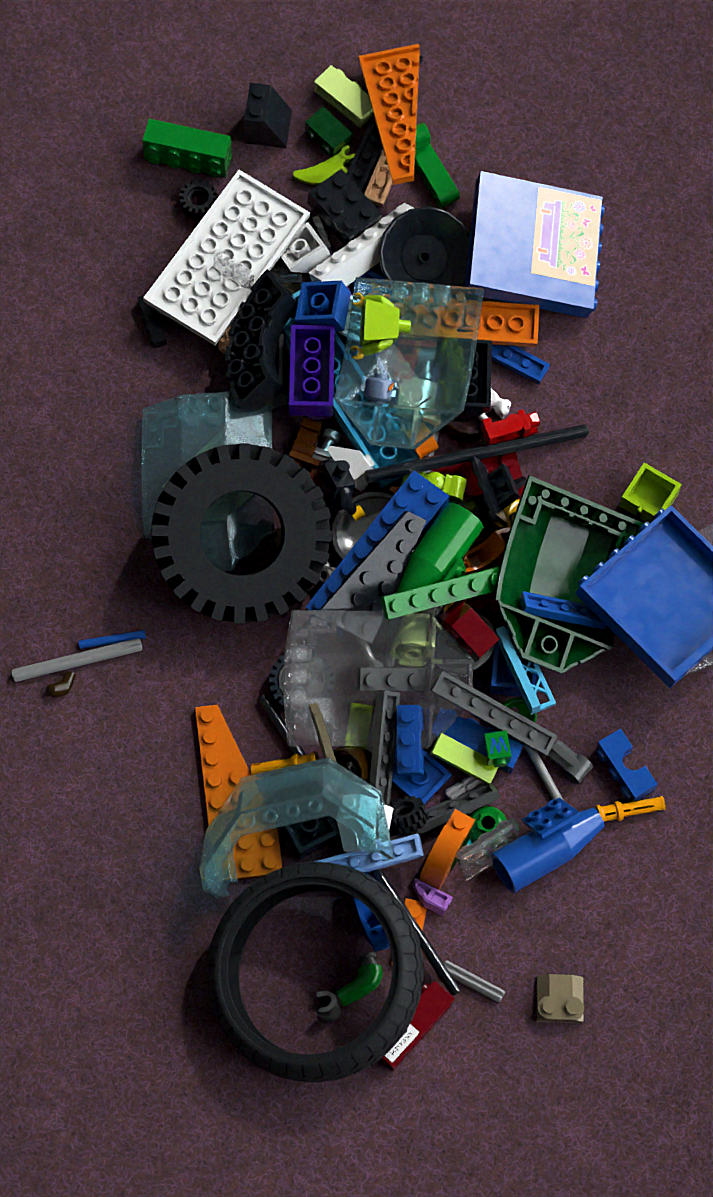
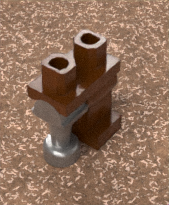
(304, 448)

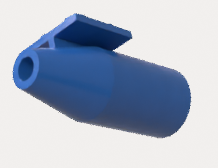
(554, 839)

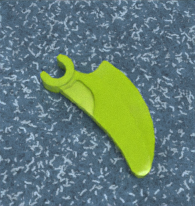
(322, 171)

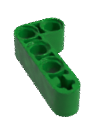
(432, 169)

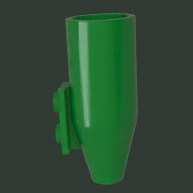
(442, 548)

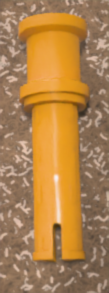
(257, 768)
(618, 810)

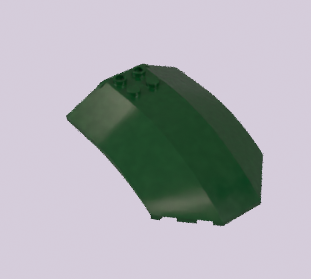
(547, 552)

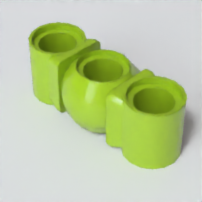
(451, 485)

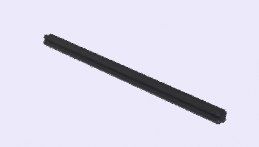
(479, 452)

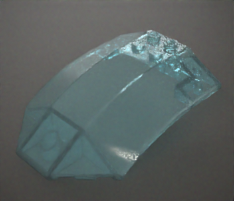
(436, 349)
(183, 429)

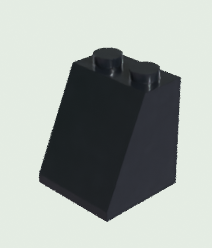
(266, 117)

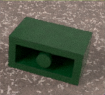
(327, 132)

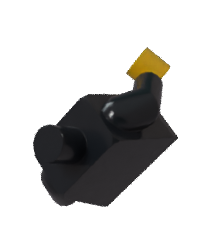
(337, 487)

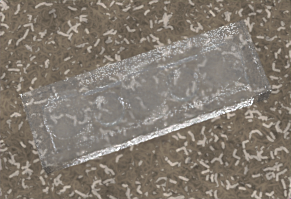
(403, 376)

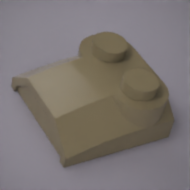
(560, 998)

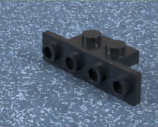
(497, 488)

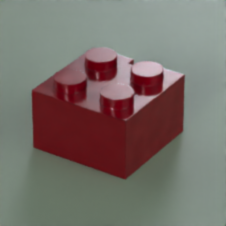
(468, 629)

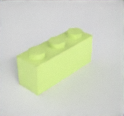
(344, 95)

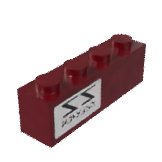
(431, 1007)

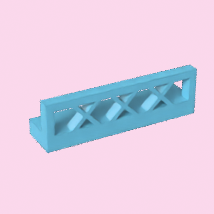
(520, 671)

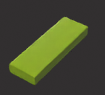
(463, 758)

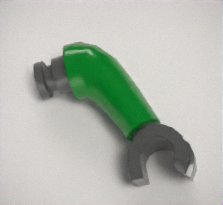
(366, 981)

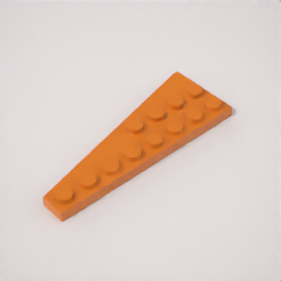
(393, 94)

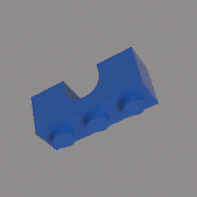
(409, 751)
(634, 782)

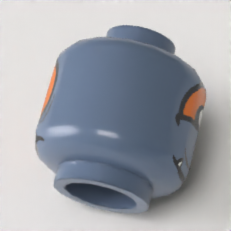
(378, 388)

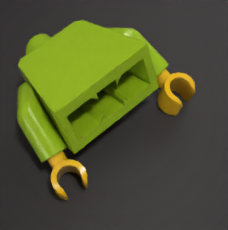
(378, 324)

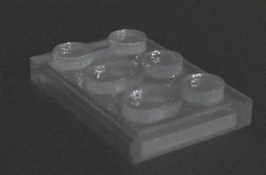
(476, 856)

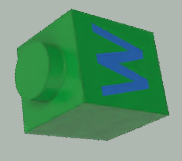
(497, 748)

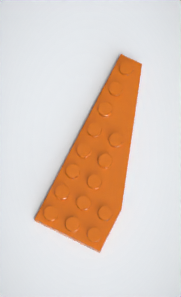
(222, 769)

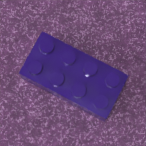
(311, 370)

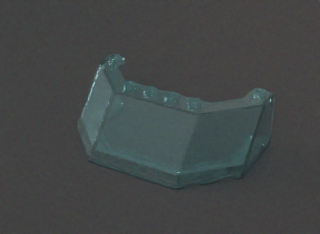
(289, 798)

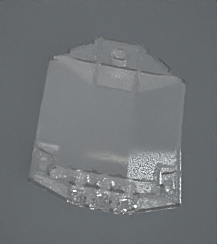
(324, 663)

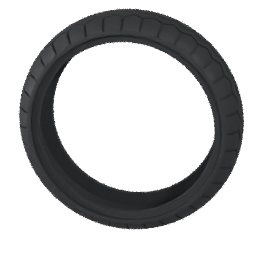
(228, 947)

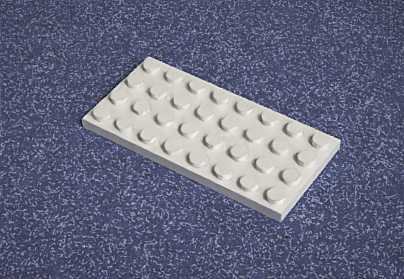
(248, 227)

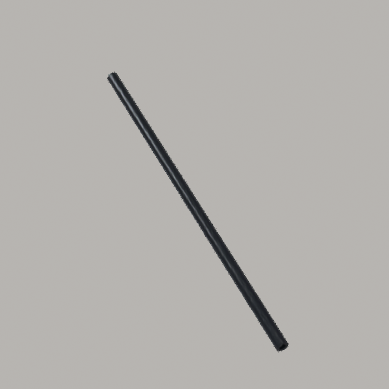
(378, 875)

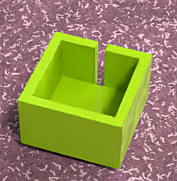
(649, 493)

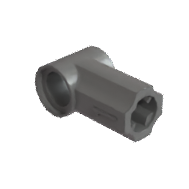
(574, 765)

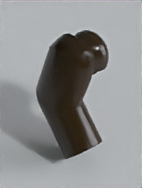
(61, 688)

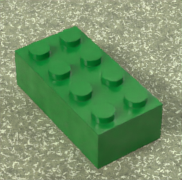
(187, 148)

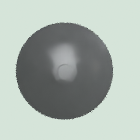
(348, 531)

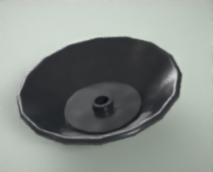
(428, 233)

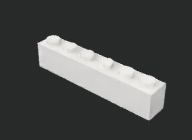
(357, 255)

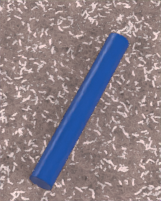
(111, 639)

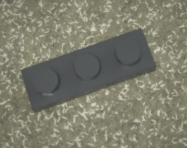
(391, 678)

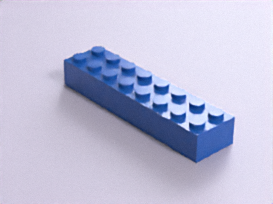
(415, 496)

